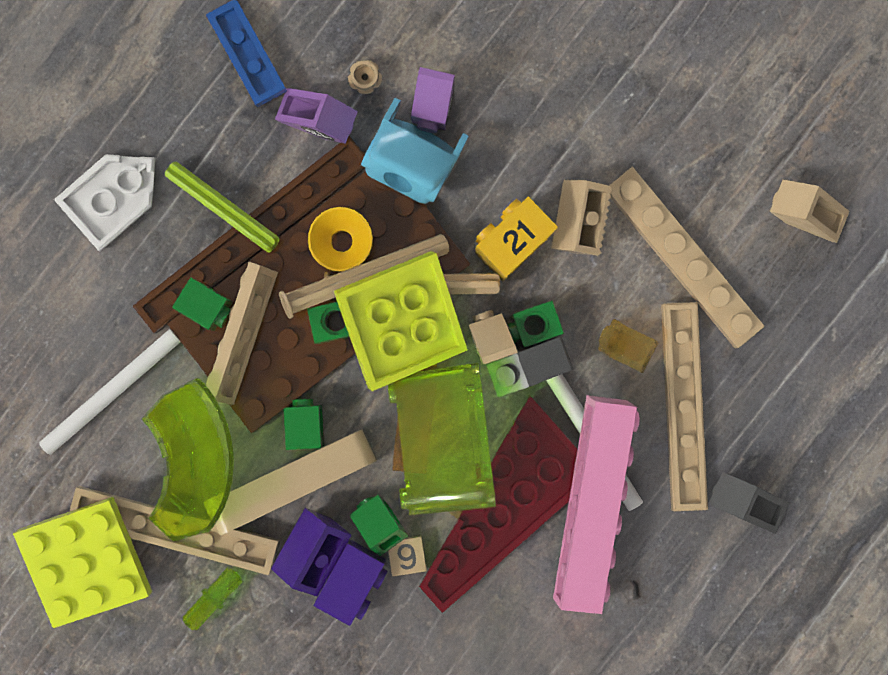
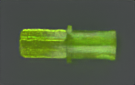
(212, 598)

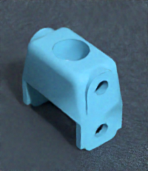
(410, 158)

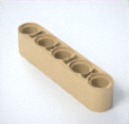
(295, 480)

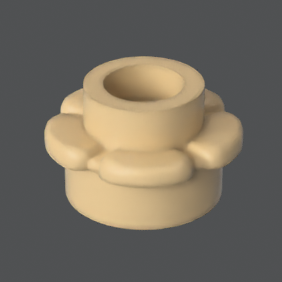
(364, 67)

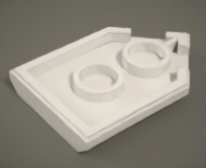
(109, 197)

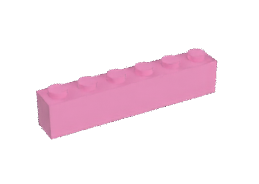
(595, 504)

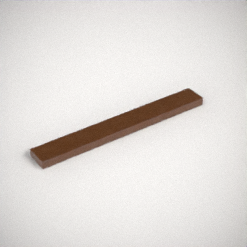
(276, 214)

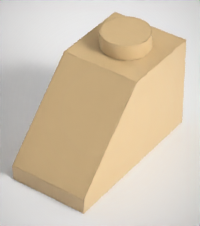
(809, 209)
(491, 337)

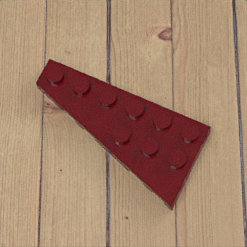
(530, 485)

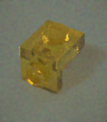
(627, 346)

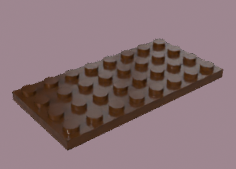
(284, 354)

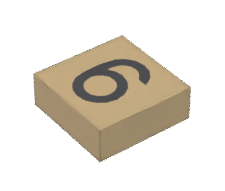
(408, 556)

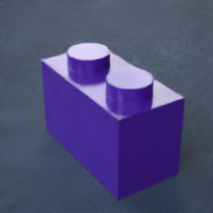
(311, 552)
(350, 583)

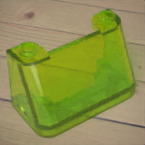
(443, 440)

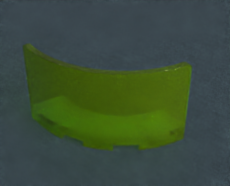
(198, 460)

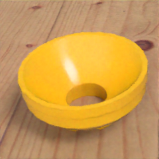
(335, 221)

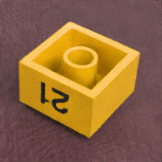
(515, 238)

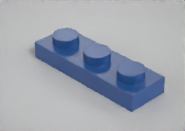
(246, 53)

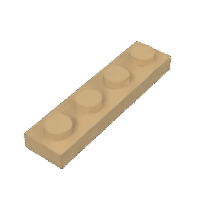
(241, 332)

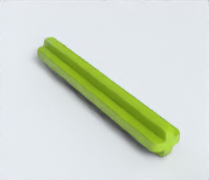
(222, 206)

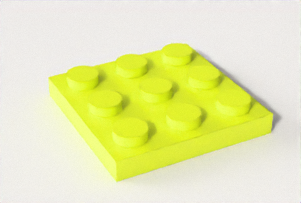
(401, 320)
(83, 562)

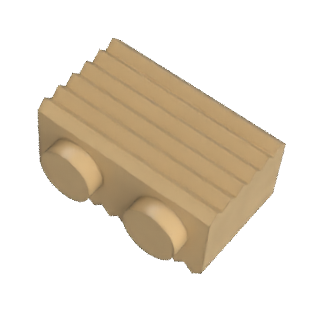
(581, 217)

